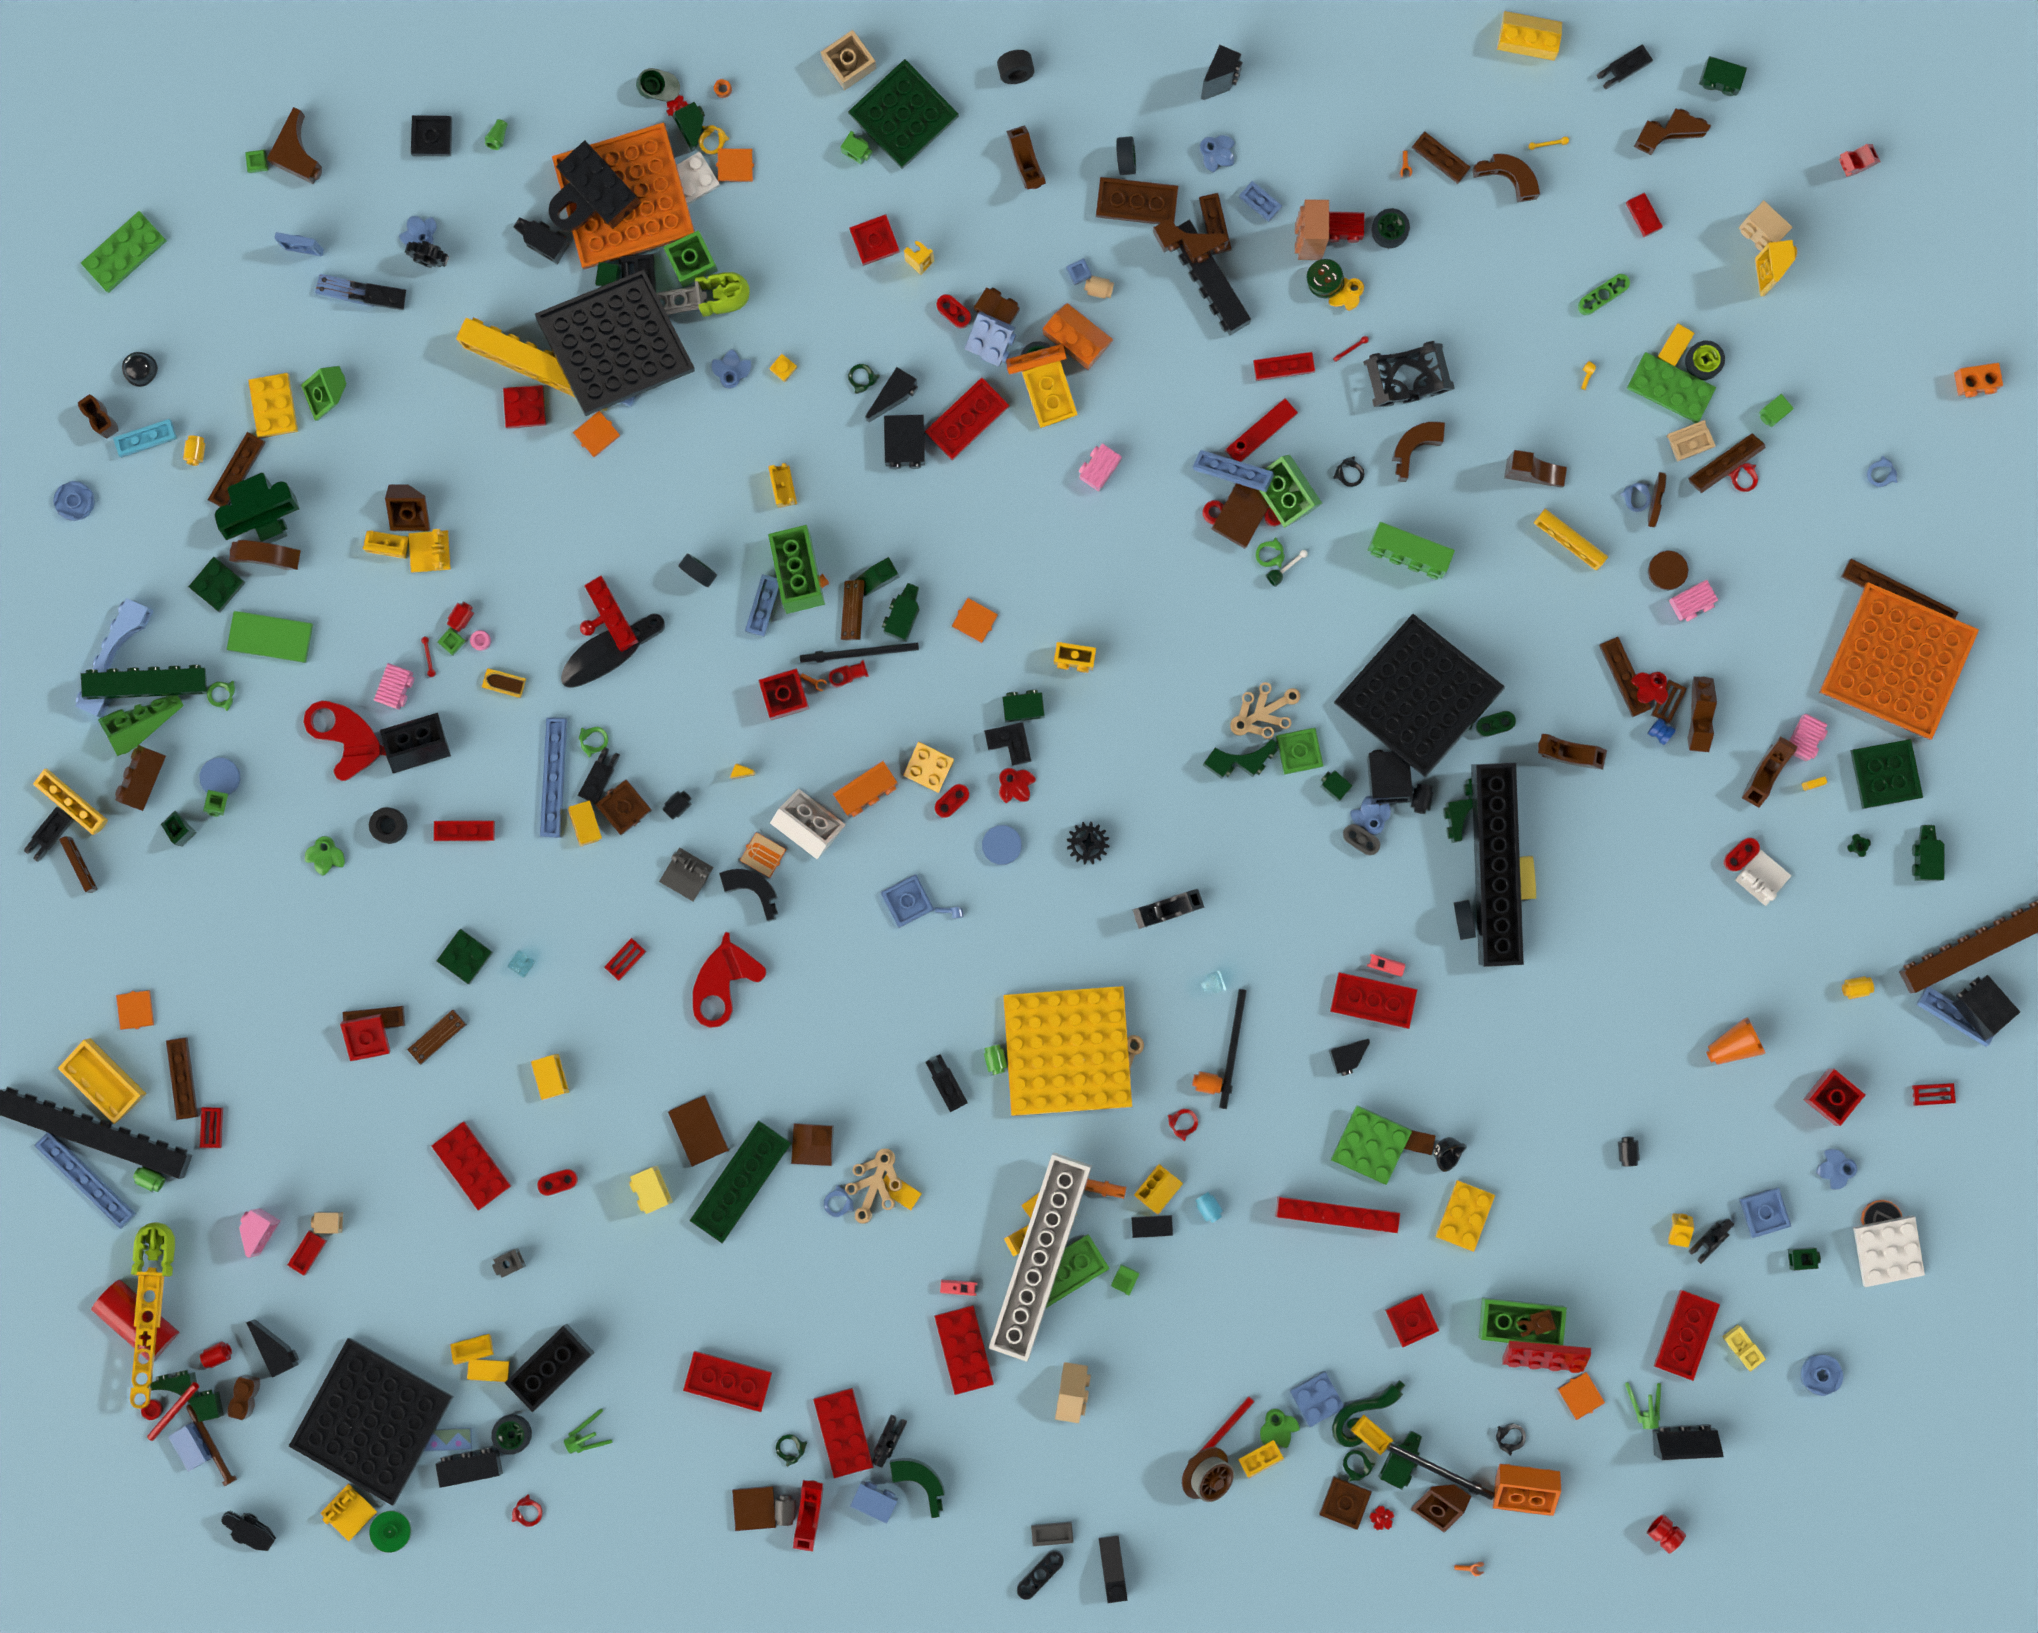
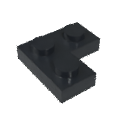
(1012, 737)

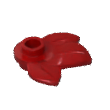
(1649, 689)
(1017, 787)

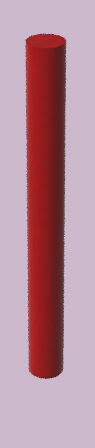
(173, 1411)
(1229, 1423)

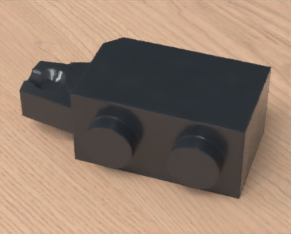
(542, 240)

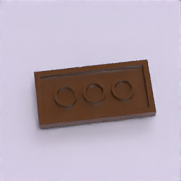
(1136, 201)

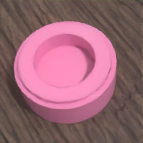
(480, 640)

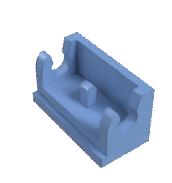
(190, 1446)

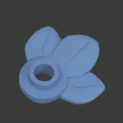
(1219, 154)
(419, 229)
(731, 367)
(1371, 813)
(1833, 1168)

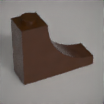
(289, 151)
(1527, 468)

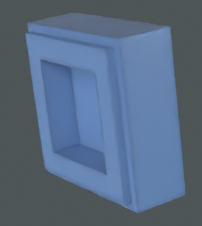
(1079, 271)

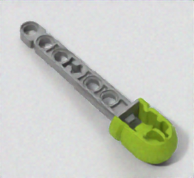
(733, 286)

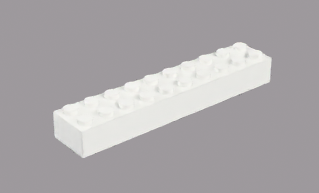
(1040, 1256)

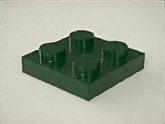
(216, 584)
(464, 956)

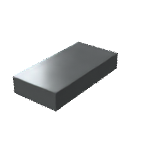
(1052, 1533)

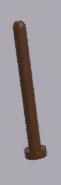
(211, 1447)

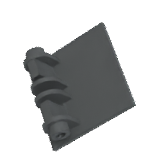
(686, 874)

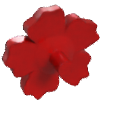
(676, 105)
(1381, 1518)

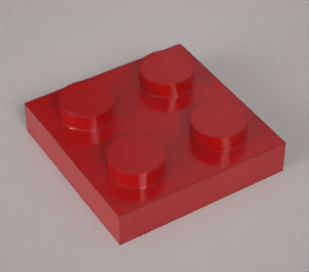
(874, 240)
(524, 406)
(365, 1037)
(1412, 1320)

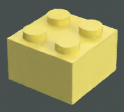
(650, 1190)

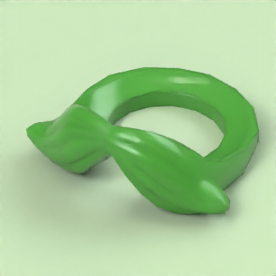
(1277, 560)
(226, 703)
(589, 750)

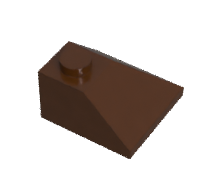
(406, 508)
(812, 1144)
(1442, 1505)

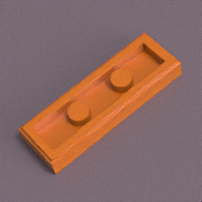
(1036, 359)

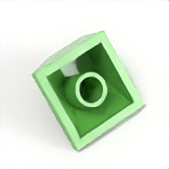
(324, 390)

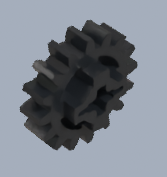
(426, 254)
(1078, 842)

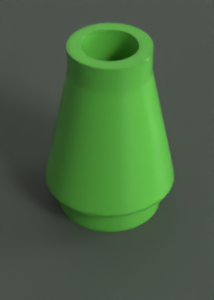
(496, 135)

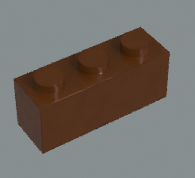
(140, 777)

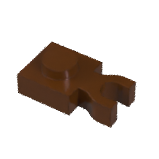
(1539, 1322)

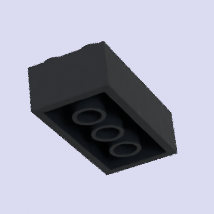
(549, 1367)

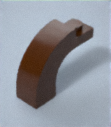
(1025, 158)
(1515, 170)
(1423, 434)
(264, 553)
(1571, 753)
(1767, 771)

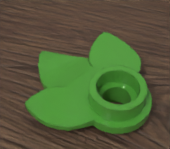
(323, 858)
(1280, 1430)

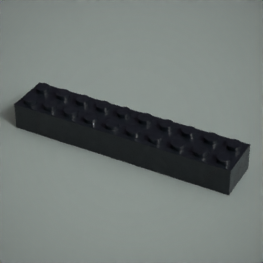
(1497, 864)

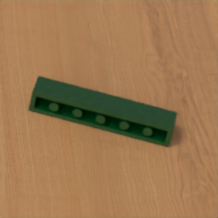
(143, 683)

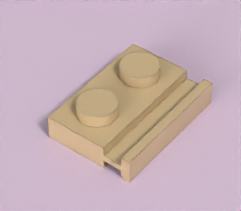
(1691, 440)

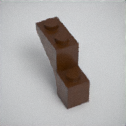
(1679, 126)
(1196, 245)
(1702, 714)

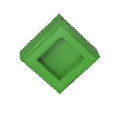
(256, 161)
(451, 641)

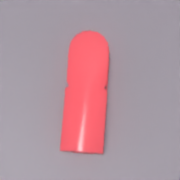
(1389, 966)
(954, 1287)

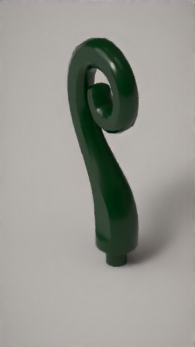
(1385, 1399)

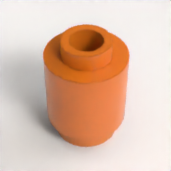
(1207, 1082)

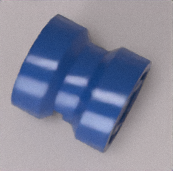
(1661, 731)

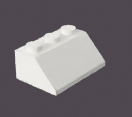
(807, 823)

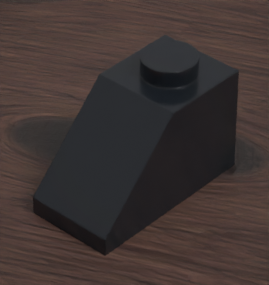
(1348, 1056)

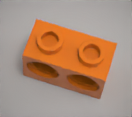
(1977, 376)

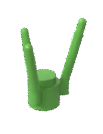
(1650, 1417)
(575, 1442)

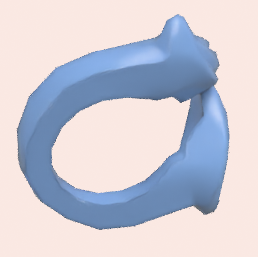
(1892, 477)
(1627, 493)
(839, 1192)

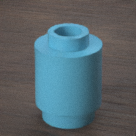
(1209, 1207)

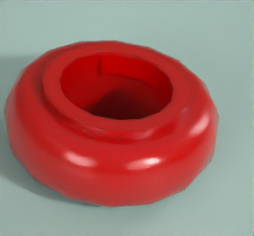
(1214, 503)

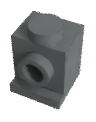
(515, 1260)

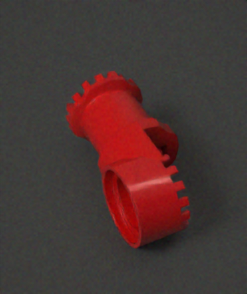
(849, 673)

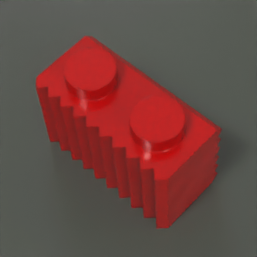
(1346, 226)

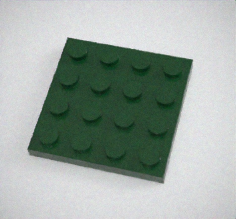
(903, 114)

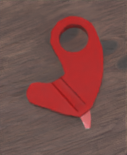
(359, 740)
(721, 967)

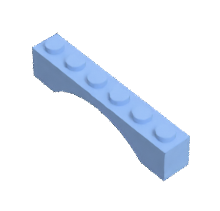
(130, 620)

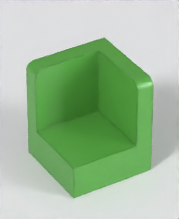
(1125, 1279)

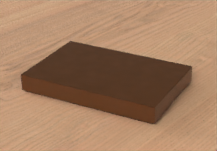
(1241, 515)
(698, 1130)

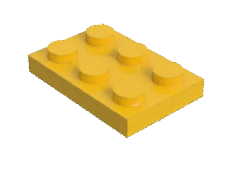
(1049, 393)
(273, 405)
(1465, 1215)

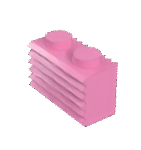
(1100, 467)
(1693, 600)
(394, 686)
(1807, 736)

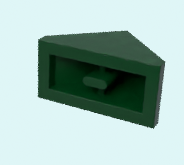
(178, 829)

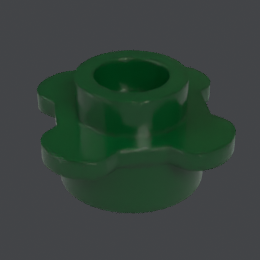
(1861, 851)

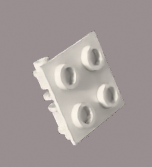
(1763, 878)

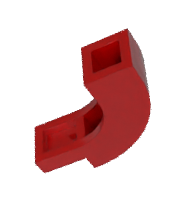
(808, 1515)

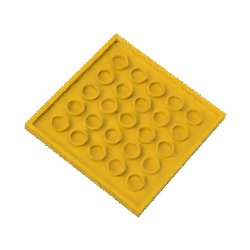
(1067, 1051)

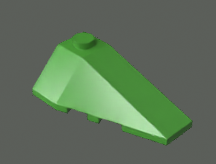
(132, 727)

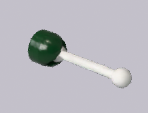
(1275, 576)

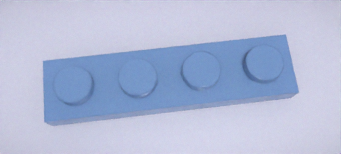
(1233, 471)
(1944, 1009)

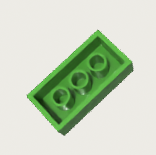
(1410, 550)
(796, 569)
(1500, 1316)

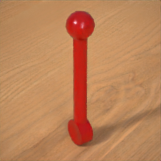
(1364, 339)
(431, 673)

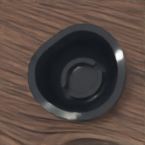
(139, 369)
(1448, 1153)

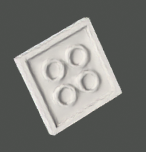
(1889, 1251)

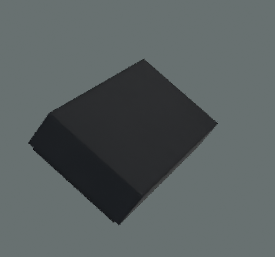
(1152, 1226)

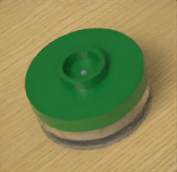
(390, 1531)

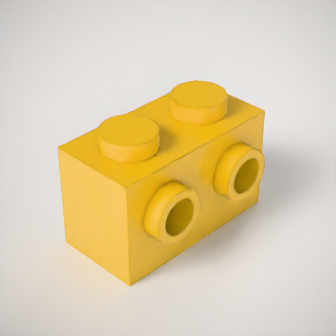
(1074, 656)

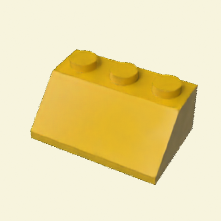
(1530, 35)
(1773, 263)

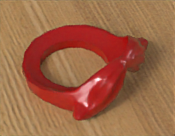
(1750, 468)
(1174, 1118)
(517, 1516)

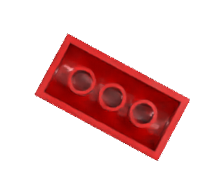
(117, 1310)

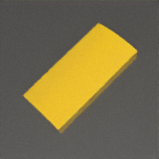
(101, 1080)

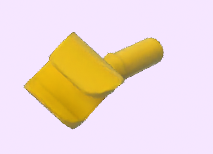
(1589, 368)

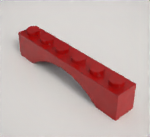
(1337, 1214)

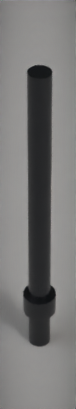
(820, 656)
(1226, 1087)
(1473, 1487)

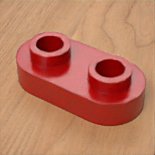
(954, 311)
(952, 801)
(1741, 855)
(558, 1182)

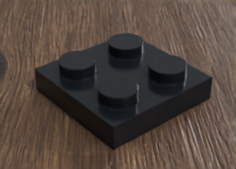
(431, 135)

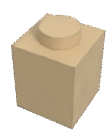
(327, 1222)

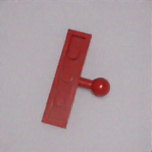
(610, 615)

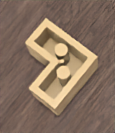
(1072, 1392)

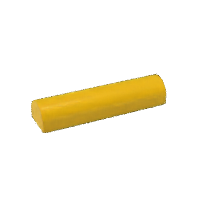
(1570, 539)
(70, 802)

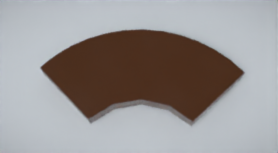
(1655, 508)

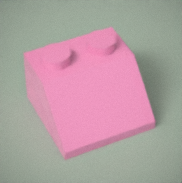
(256, 1230)

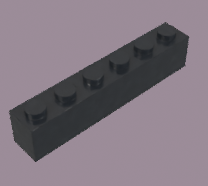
(1215, 288)

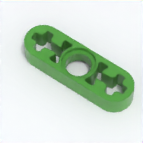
(1588, 298)

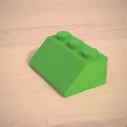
(1289, 492)

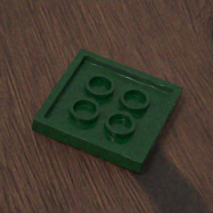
(1886, 774)

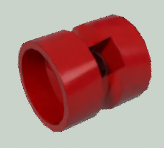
(1663, 1531)

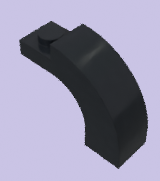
(746, 879)
(1168, 909)

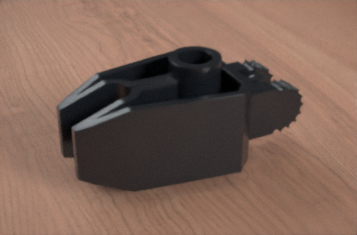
(248, 1530)

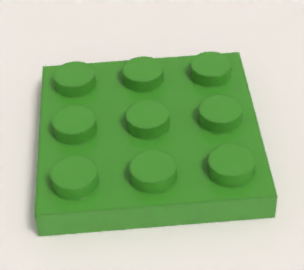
(1371, 1144)

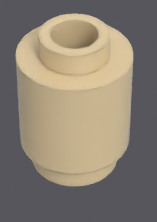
(1099, 287)

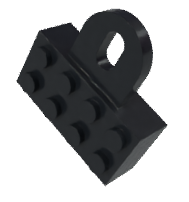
(593, 189)

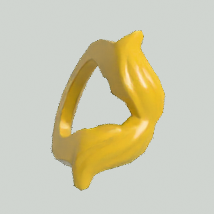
(707, 130)

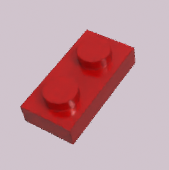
(1644, 214)

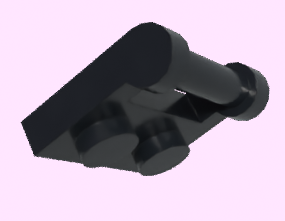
(641, 262)

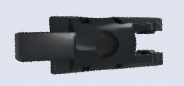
(1719, 1232)
(884, 1448)

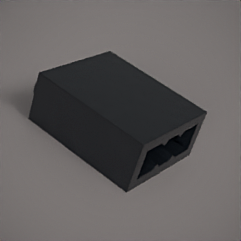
(904, 441)
(1389, 778)
(1985, 1007)

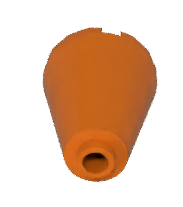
(1736, 1044)

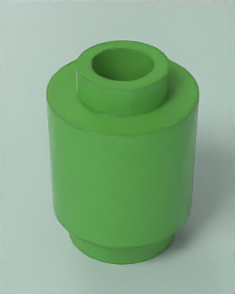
(995, 1059)
(149, 1179)

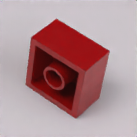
(784, 694)
(1834, 1097)

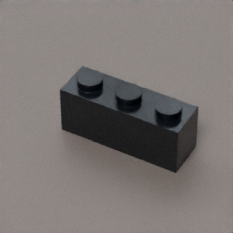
(468, 1467)

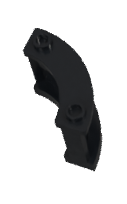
(1387, 395)

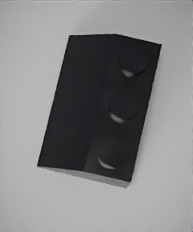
(1222, 72)
(415, 743)
(1686, 1442)

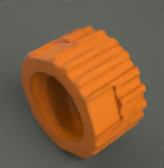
(722, 94)

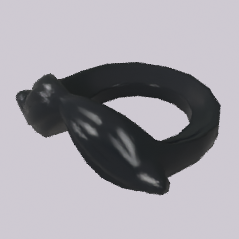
(1352, 463)
(1509, 1448)

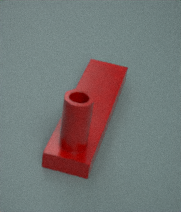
(1261, 431)

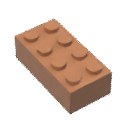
(1312, 229)

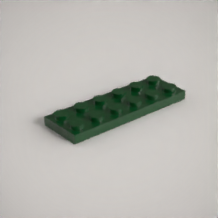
(740, 1181)

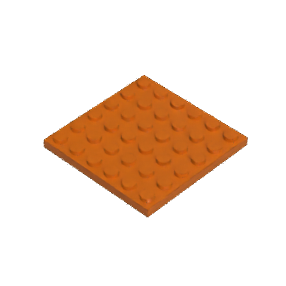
(650, 171)
(1899, 661)

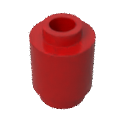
(460, 616)
(216, 1355)

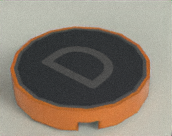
(1879, 1211)

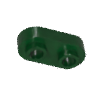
(1495, 724)

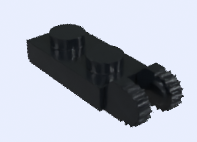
(1626, 66)
(379, 295)
(598, 777)
(49, 832)
(947, 1085)

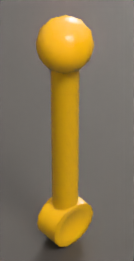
(1564, 141)

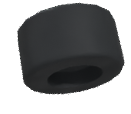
(1015, 66)
(375, 825)

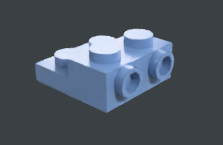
(991, 339)

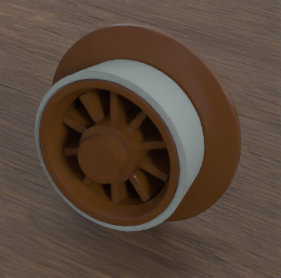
(1208, 1475)

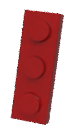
(1284, 366)
(464, 830)

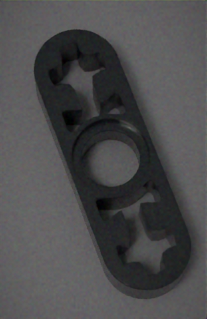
(1055, 1567)

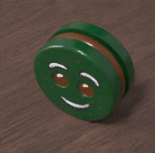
(1325, 278)

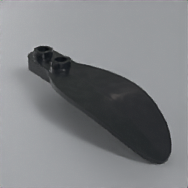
(602, 655)

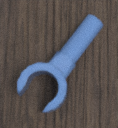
(957, 912)

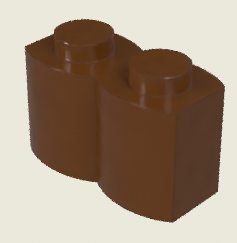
(996, 306)
(98, 416)
(243, 1402)

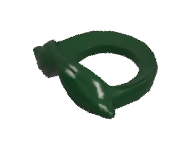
(872, 378)
(800, 1446)
(1354, 1476)

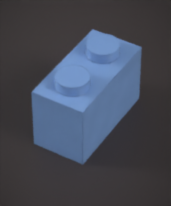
(874, 1502)

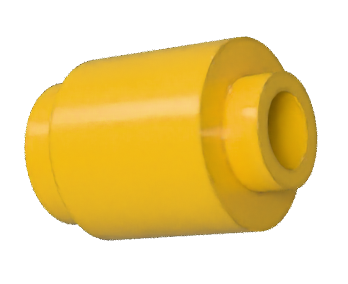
(194, 450)
(1858, 987)

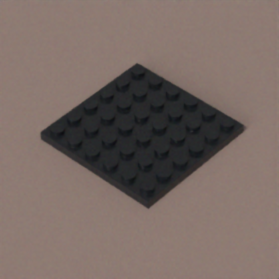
(614, 342)
(1419, 695)
(371, 1421)

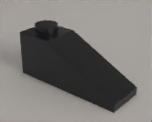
(895, 392)
(275, 1352)
(1113, 1569)

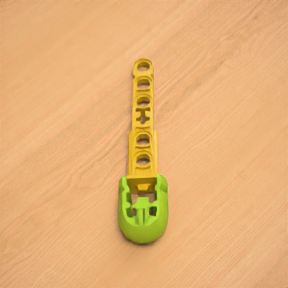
(154, 1235)

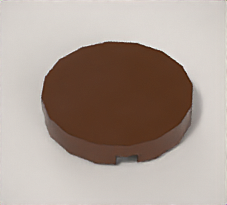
(1668, 570)

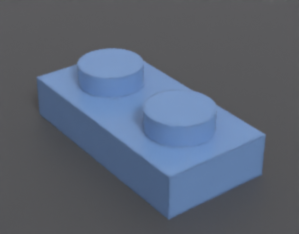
(1260, 201)

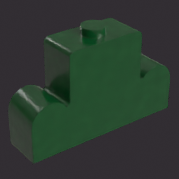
(253, 505)

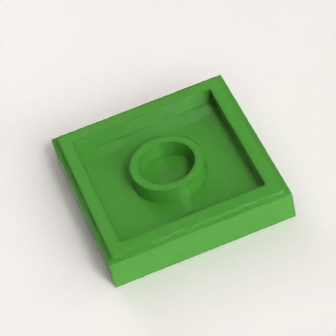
(1299, 751)

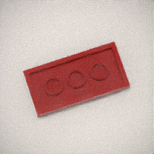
(967, 419)
(1373, 1000)
(471, 1165)
(1686, 1335)
(964, 1350)
(1546, 1356)
(727, 1381)
(843, 1432)

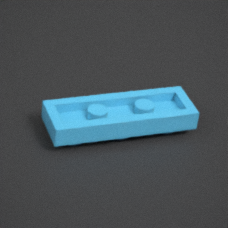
(144, 438)

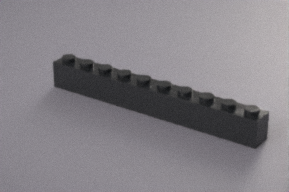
(94, 1134)

